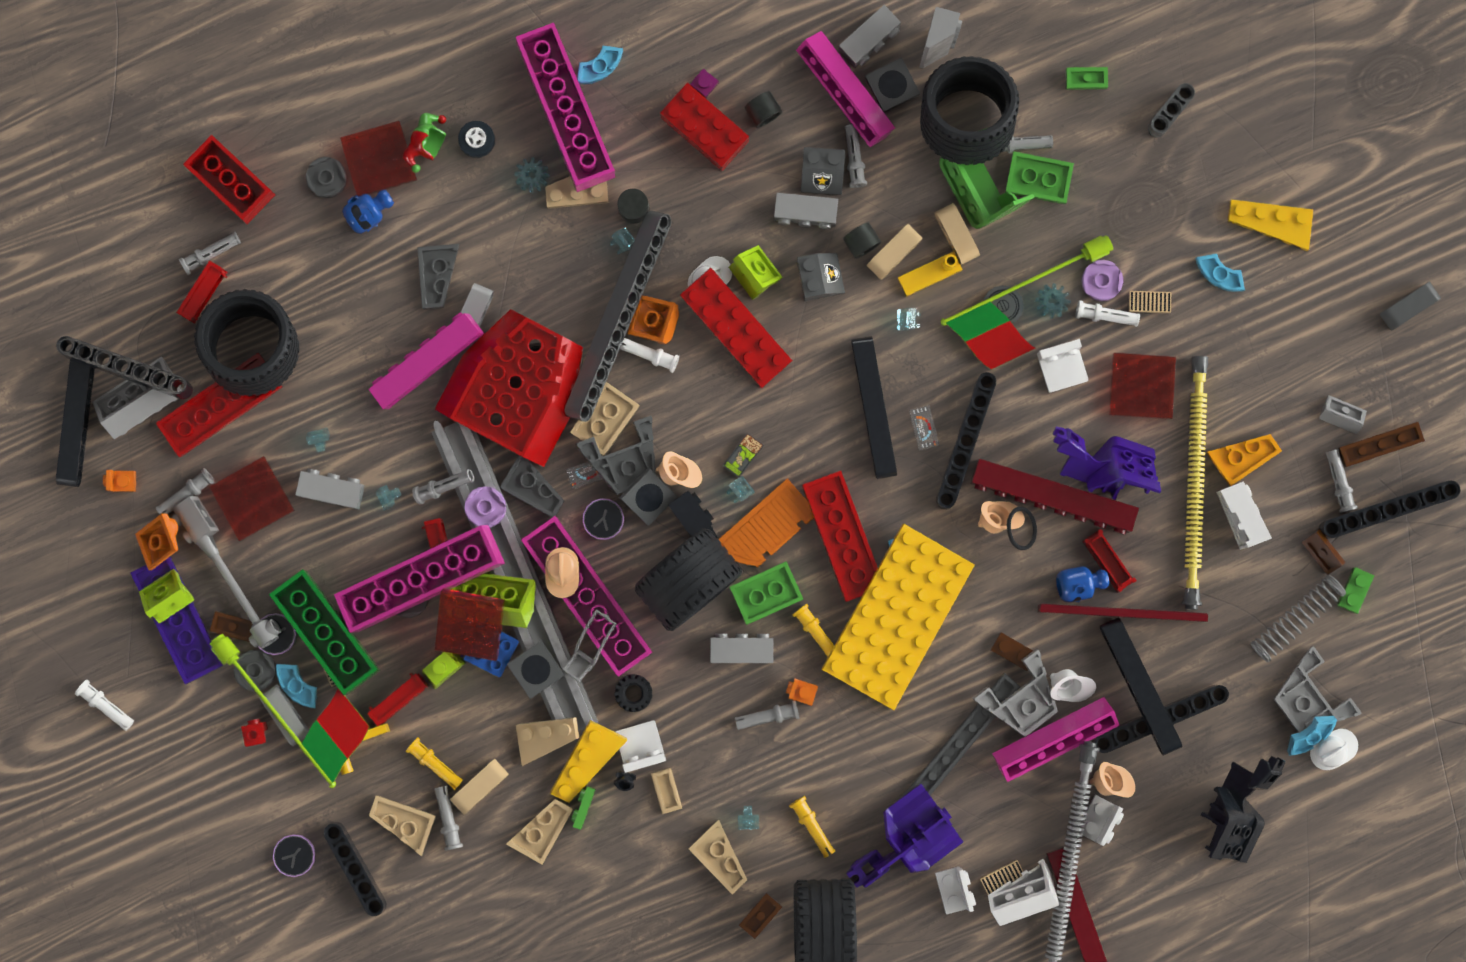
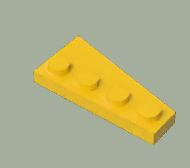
(1281, 222)
(587, 758)

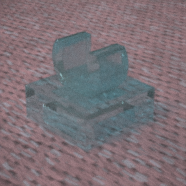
(623, 239)
(907, 319)
(318, 438)
(741, 489)
(387, 497)
(748, 820)

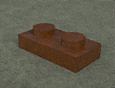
(1323, 552)
(231, 626)
(1010, 650)
(760, 915)

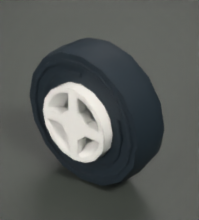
(471, 134)

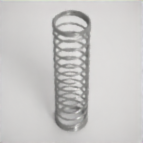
(1337, 588)

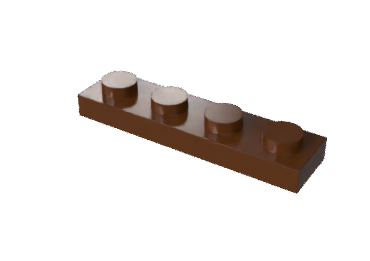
(1381, 444)

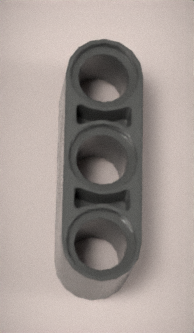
(1177, 103)
(1410, 306)

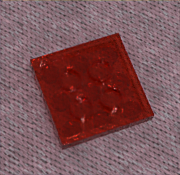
(377, 158)
(1142, 386)
(252, 498)
(469, 624)

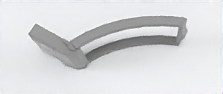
(581, 663)

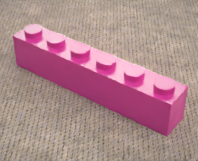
(845, 88)
(426, 360)
(1055, 739)

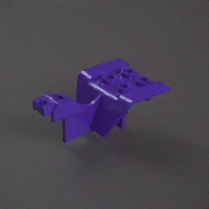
(1111, 467)
(916, 832)

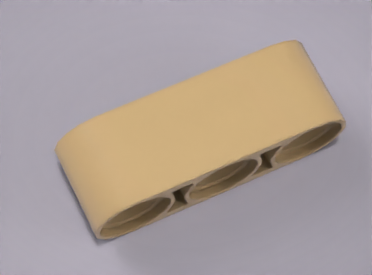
(957, 233)
(894, 252)
(479, 786)

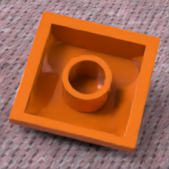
(654, 320)
(158, 540)

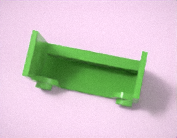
(979, 194)

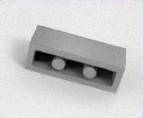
(870, 37)
(805, 210)
(330, 489)
(741, 649)

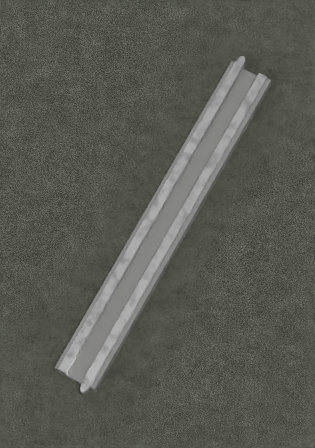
(461, 451)

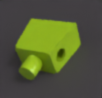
(442, 668)

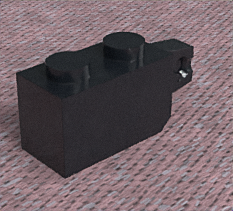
(691, 514)

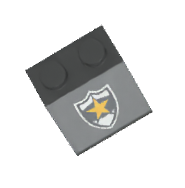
(822, 171)
(820, 275)

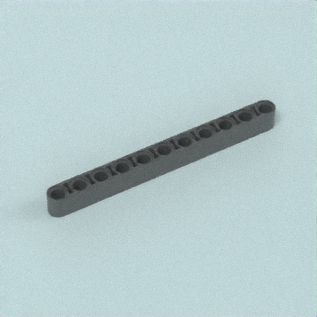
(618, 316)

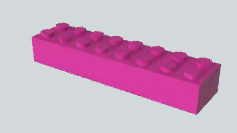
(565, 107)
(419, 578)
(625, 644)

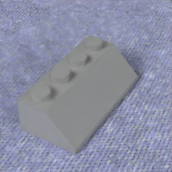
(941, 35)
(131, 403)

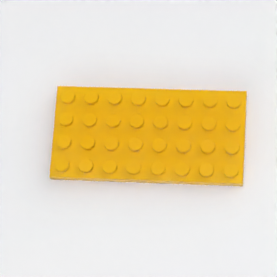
(898, 616)

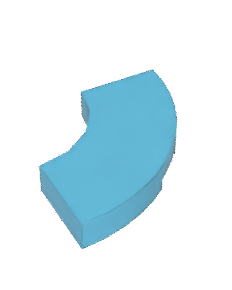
(599, 67)
(1220, 275)
(294, 685)
(1305, 740)

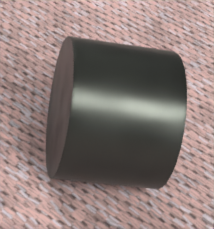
(763, 109)
(633, 205)
(862, 240)

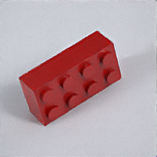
(704, 127)
(229, 179)

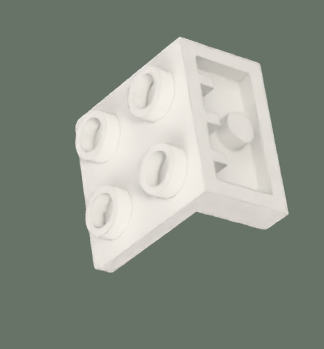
(1062, 366)
(642, 746)
(1101, 820)
(954, 890)

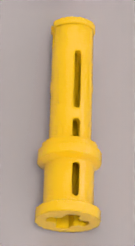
(811, 624)
(427, 758)
(807, 818)

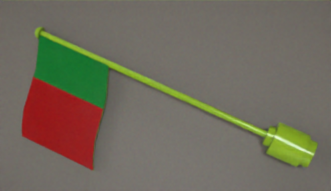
(991, 333)
(331, 736)

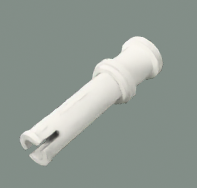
(1097, 312)
(657, 356)
(97, 699)

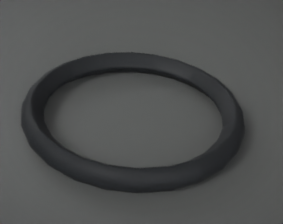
(1033, 525)

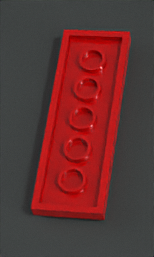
(735, 327)
(208, 413)
(841, 533)

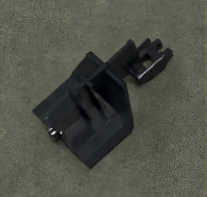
(1235, 817)

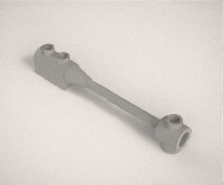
(200, 530)

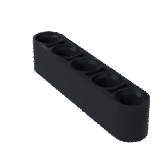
(364, 874)

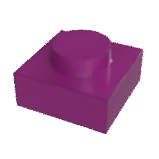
(704, 83)

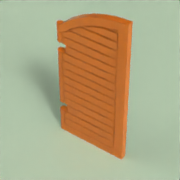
(767, 525)

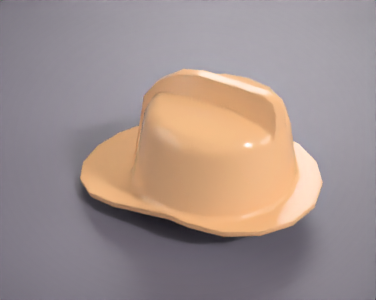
(679, 470)
(995, 516)
(562, 572)
(1113, 781)

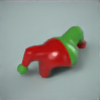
(425, 140)

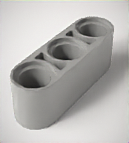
(478, 302)
(288, 713)

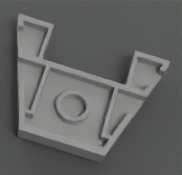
(1302, 700)
(1028, 705)

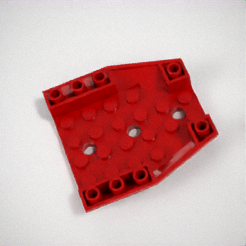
(533, 412)

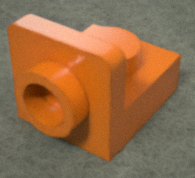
(120, 481)
(801, 691)

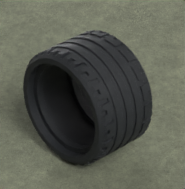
(969, 75)
(231, 308)
(688, 579)
(825, 921)

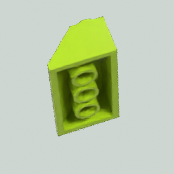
(517, 592)

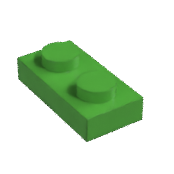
(1086, 78)
(1356, 590)
(579, 815)

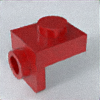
(254, 732)

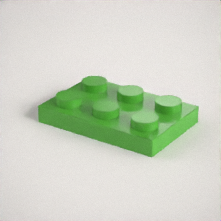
(1039, 176)
(766, 593)

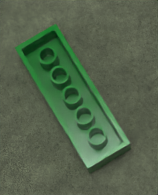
(324, 632)

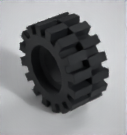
(621, 698)

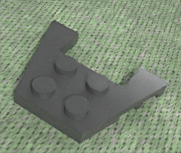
(626, 465)

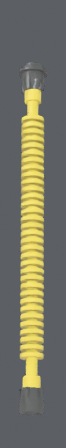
(1192, 592)

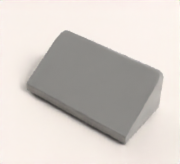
(1343, 414)

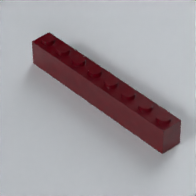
(1055, 496)

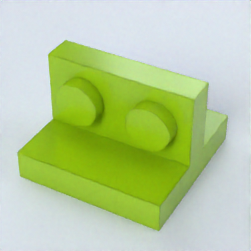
(754, 271)
(165, 596)

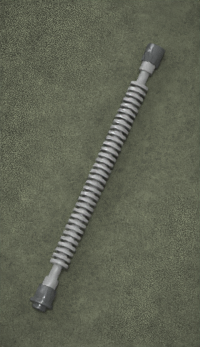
(1087, 758)

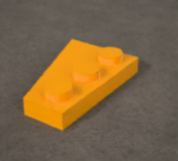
(1242, 458)

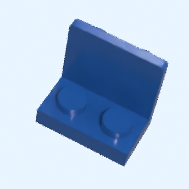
(506, 649)

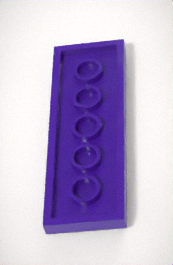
(183, 631)

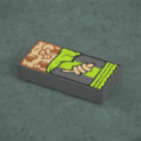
(743, 455)

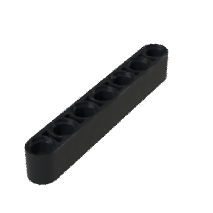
(116, 363)
(874, 407)
(75, 424)
(973, 433)
(1399, 509)
(1141, 686)
(1189, 711)

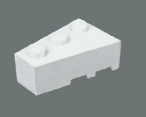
(1243, 515)
(1024, 896)

